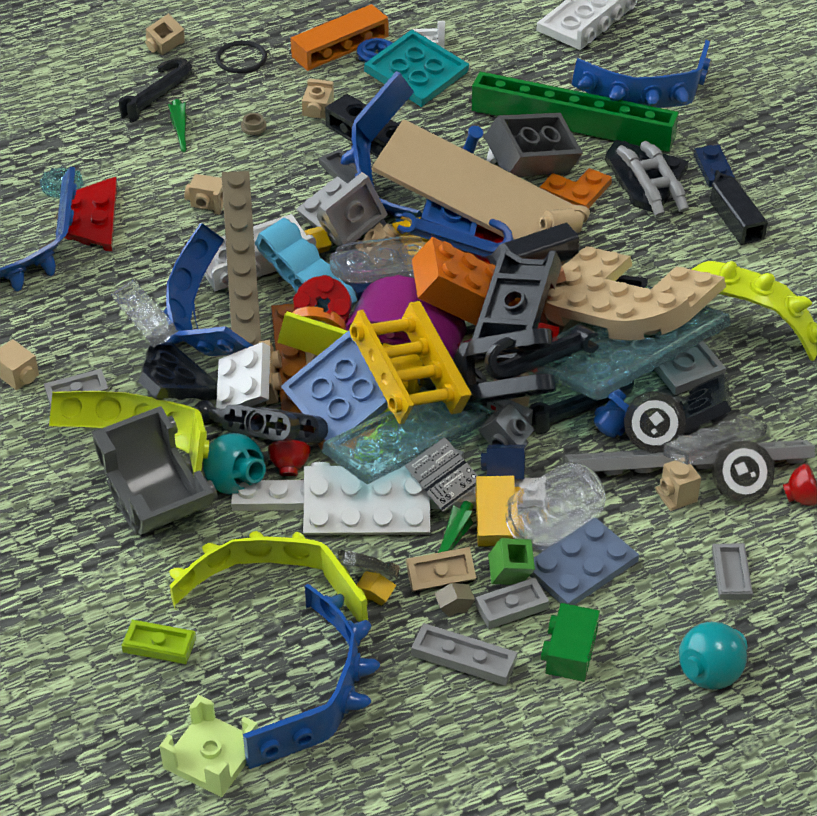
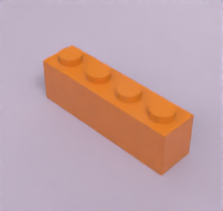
(338, 37)

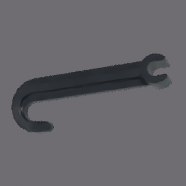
(133, 104)
(577, 341)
(545, 414)

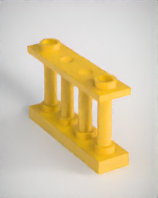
(424, 343)

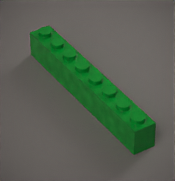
(581, 111)

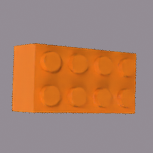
(452, 279)

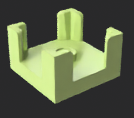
(209, 750)

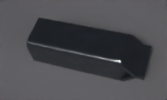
(737, 210)
(539, 244)

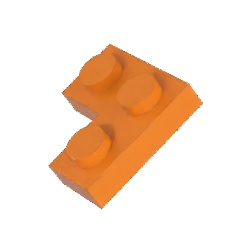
(583, 191)

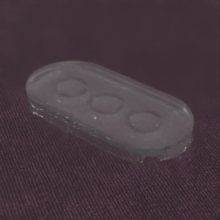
(375, 259)
(555, 505)

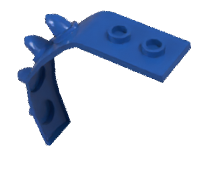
(653, 91)
(369, 124)
(44, 256)
(181, 292)
(321, 722)

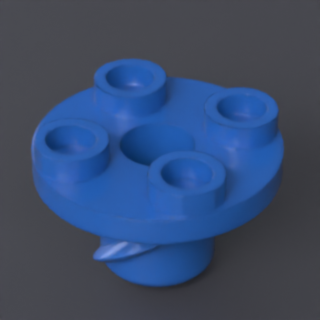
(610, 418)

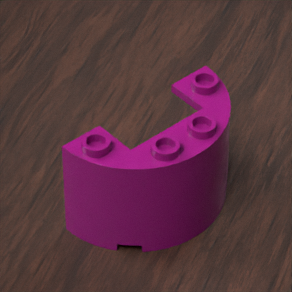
(388, 300)

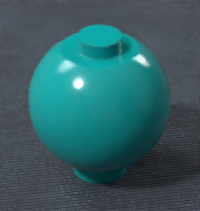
(232, 459)
(713, 655)

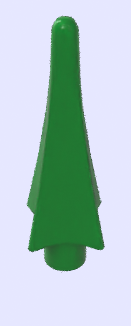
(178, 117)
(457, 526)

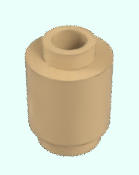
(559, 216)

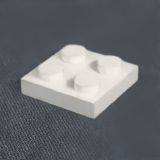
(244, 377)

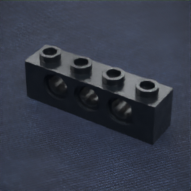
(341, 116)

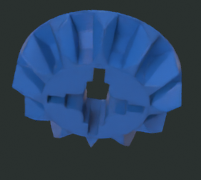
(367, 48)

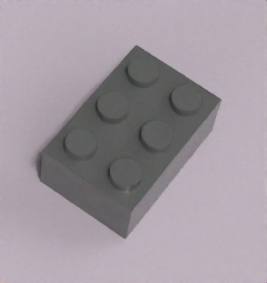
(533, 144)

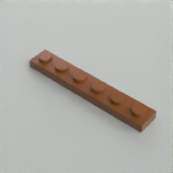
(291, 358)

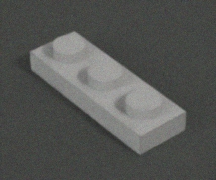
(464, 654)

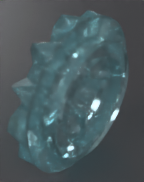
(51, 186)

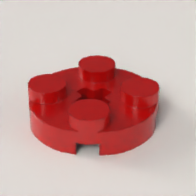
(325, 288)

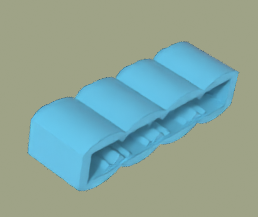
(295, 257)

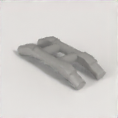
(652, 185)

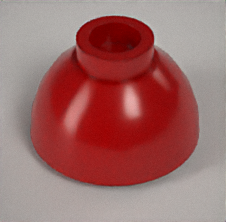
(289, 456)
(802, 486)

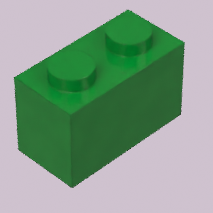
(571, 641)

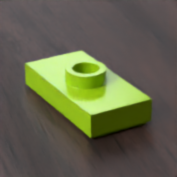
(159, 641)

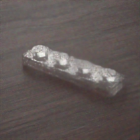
(144, 313)
(711, 440)

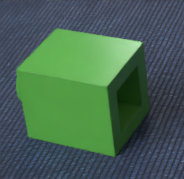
(511, 561)

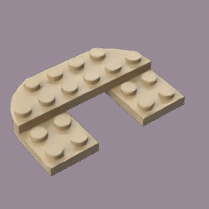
(625, 309)

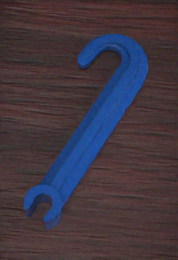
(456, 238)

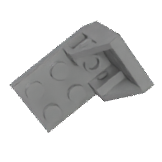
(344, 209)

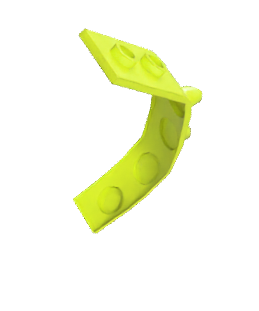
(770, 294)
(308, 334)
(105, 408)
(270, 550)

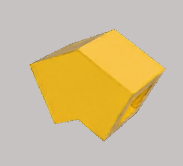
(322, 240)
(376, 587)

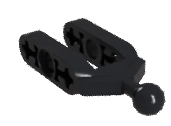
(507, 388)
(249, 422)

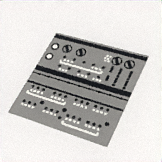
(443, 474)

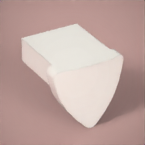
(436, 35)

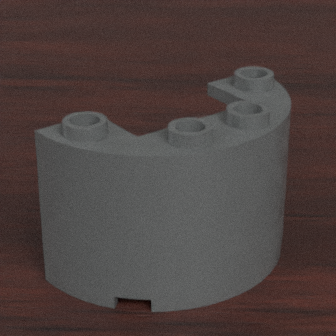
(148, 473)

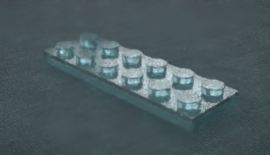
(385, 445)

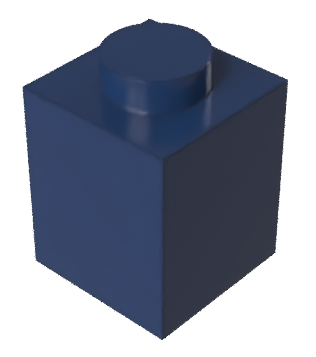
(504, 461)

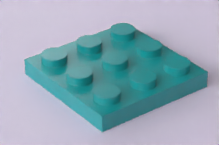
(422, 64)

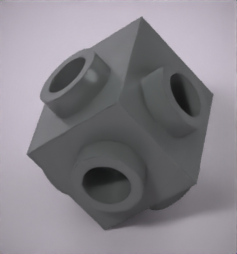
(506, 427)

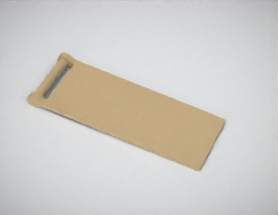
(465, 182)

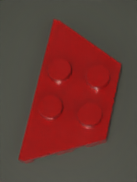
(94, 214)

